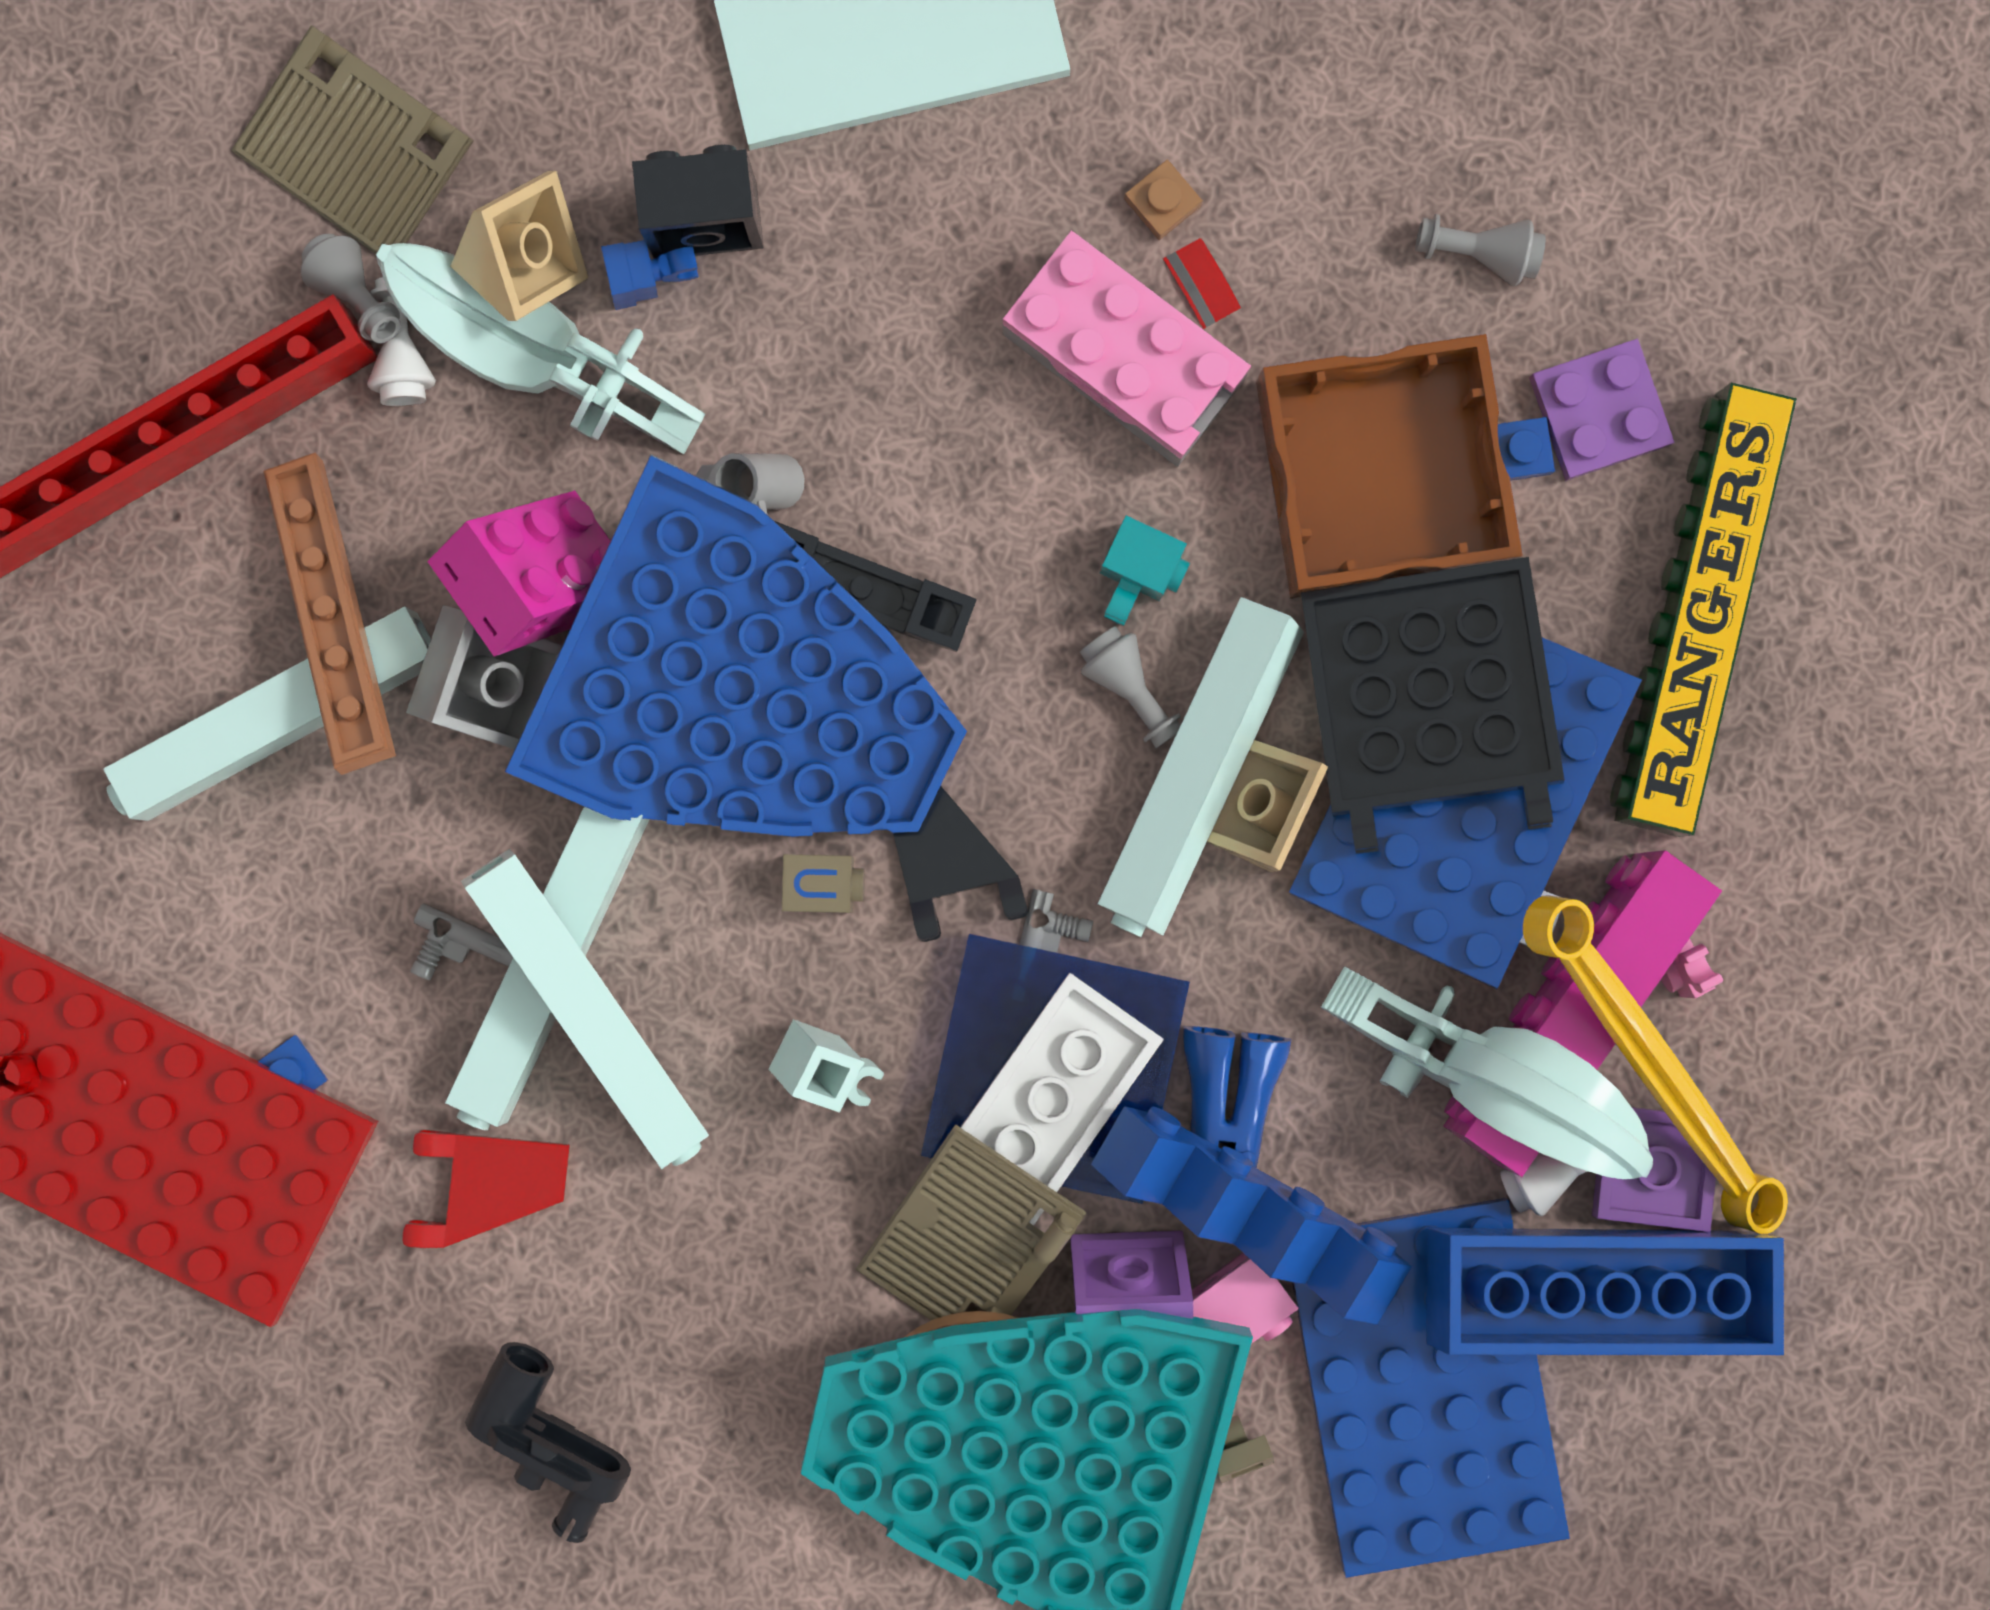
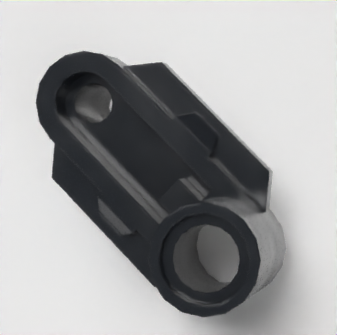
(542, 1443)

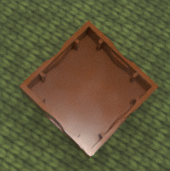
(1387, 464)

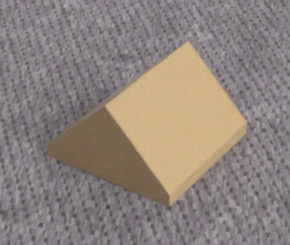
(521, 248)
(1267, 805)

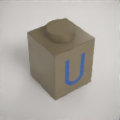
(821, 883)

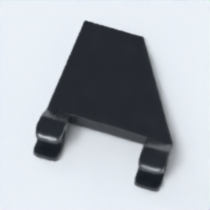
(952, 858)

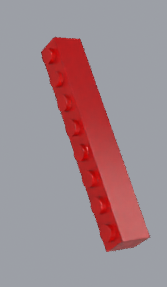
(178, 429)

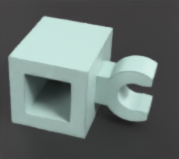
(821, 1067)

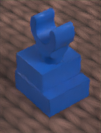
(634, 274)

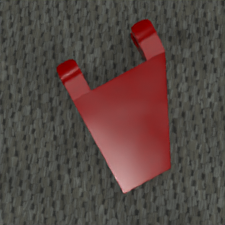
(489, 1184)

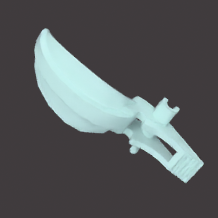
(527, 353)
(1506, 1079)

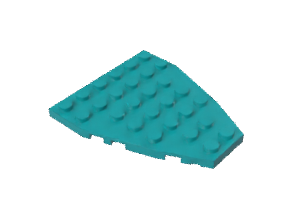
(1038, 1449)

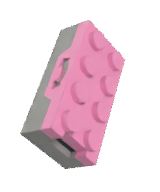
(1124, 348)

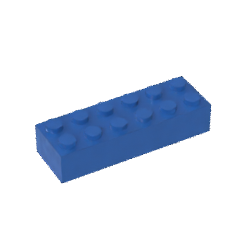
(1604, 1292)

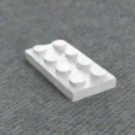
(1062, 1083)

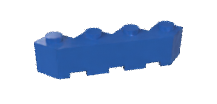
(1237, 1204)

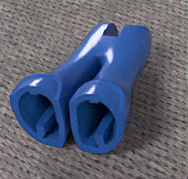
(1209, 1064)

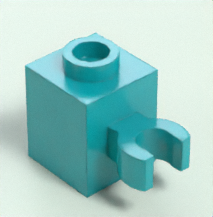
(1143, 563)

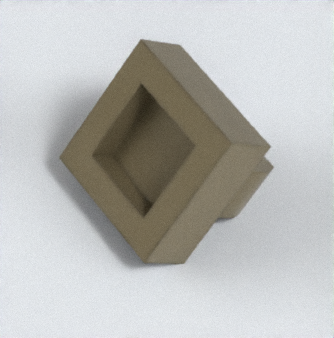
(1242, 1455)

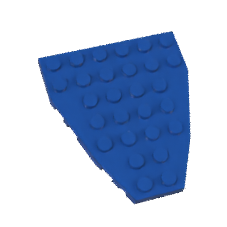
(732, 683)

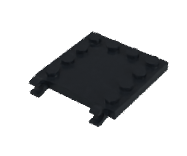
(1433, 692)

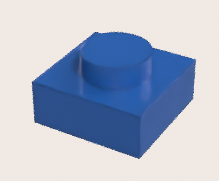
(1526, 448)
(295, 1064)

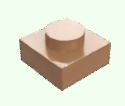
(1163, 199)

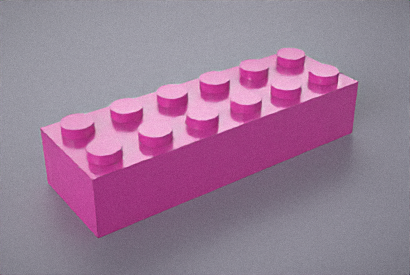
(1638, 933)

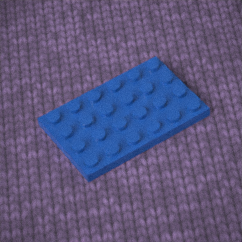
(1467, 869)
(1425, 1445)

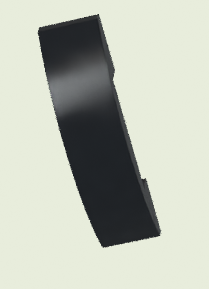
(895, 599)

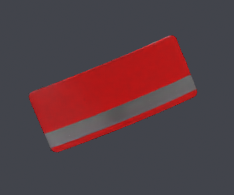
(1202, 283)

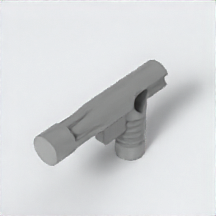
(1049, 936)
(454, 943)

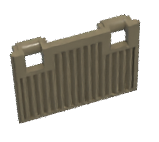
(350, 144)
(969, 1233)

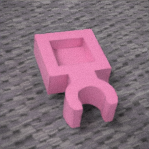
(1691, 973)

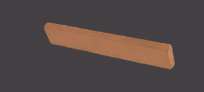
(329, 614)

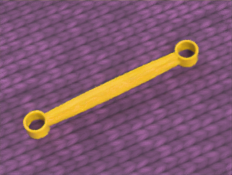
(1654, 1062)

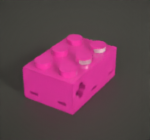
(523, 569)

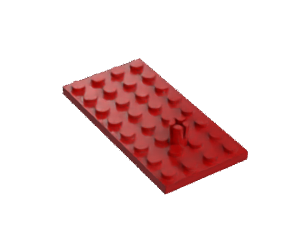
(164, 1137)

